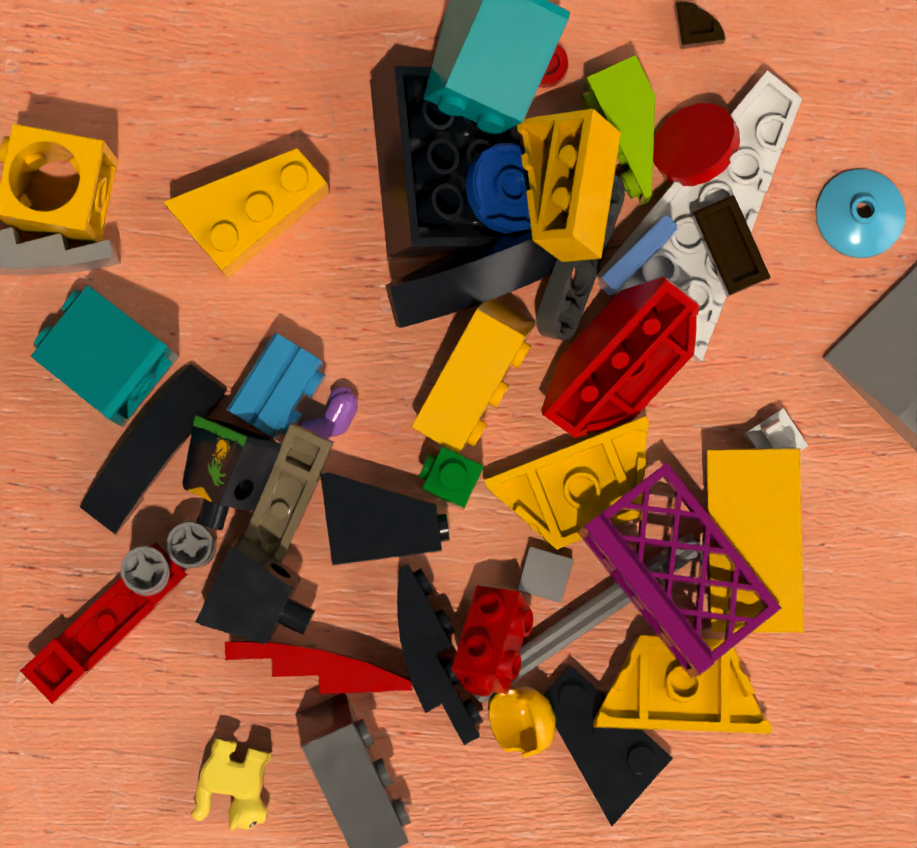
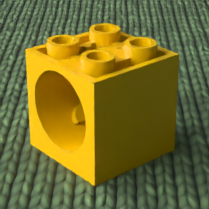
(86, 213)

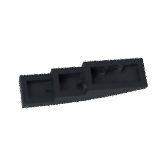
(468, 279)

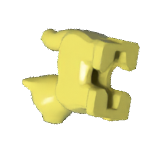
(229, 777)

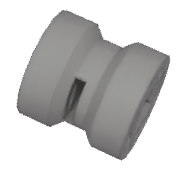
(183, 545)
(139, 568)

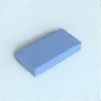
(638, 255)

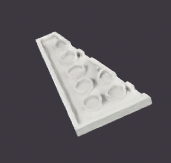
(763, 125)

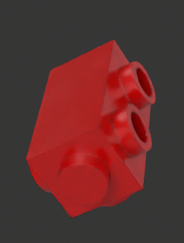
(492, 641)

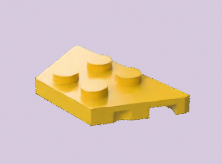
(576, 483)
(660, 695)

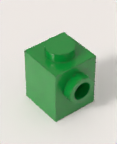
(450, 477)

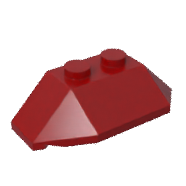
(623, 358)

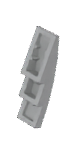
(51, 255)

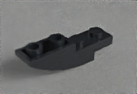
(422, 638)

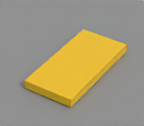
(759, 510)

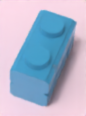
(277, 387)

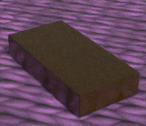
(730, 246)

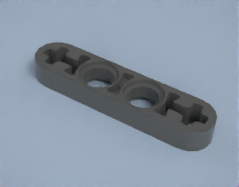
(559, 316)

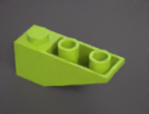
(627, 103)

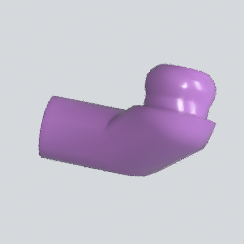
(337, 416)

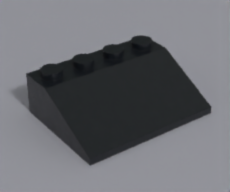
(425, 168)

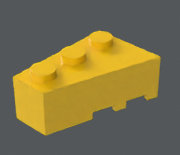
(570, 181)
(249, 208)
(475, 376)

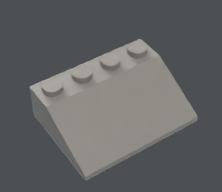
(881, 358)

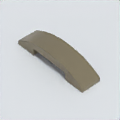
(288, 490)

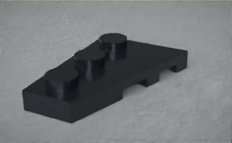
(612, 760)

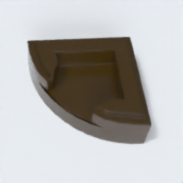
(696, 26)

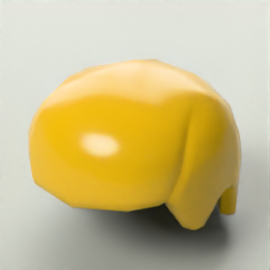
(522, 721)

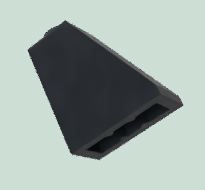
(378, 523)

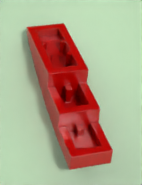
(335, 671)

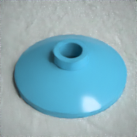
(843, 226)

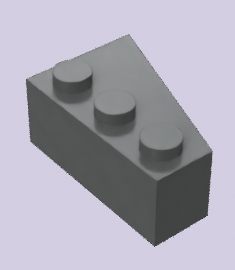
(350, 776)

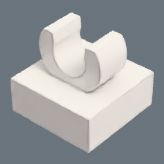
(776, 432)

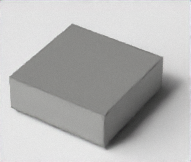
(545, 574)

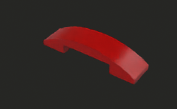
(95, 635)

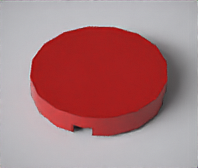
(695, 144)

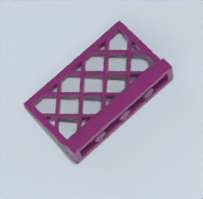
(648, 595)

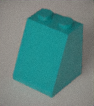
(493, 59)
(103, 355)

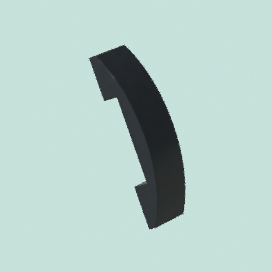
(150, 448)

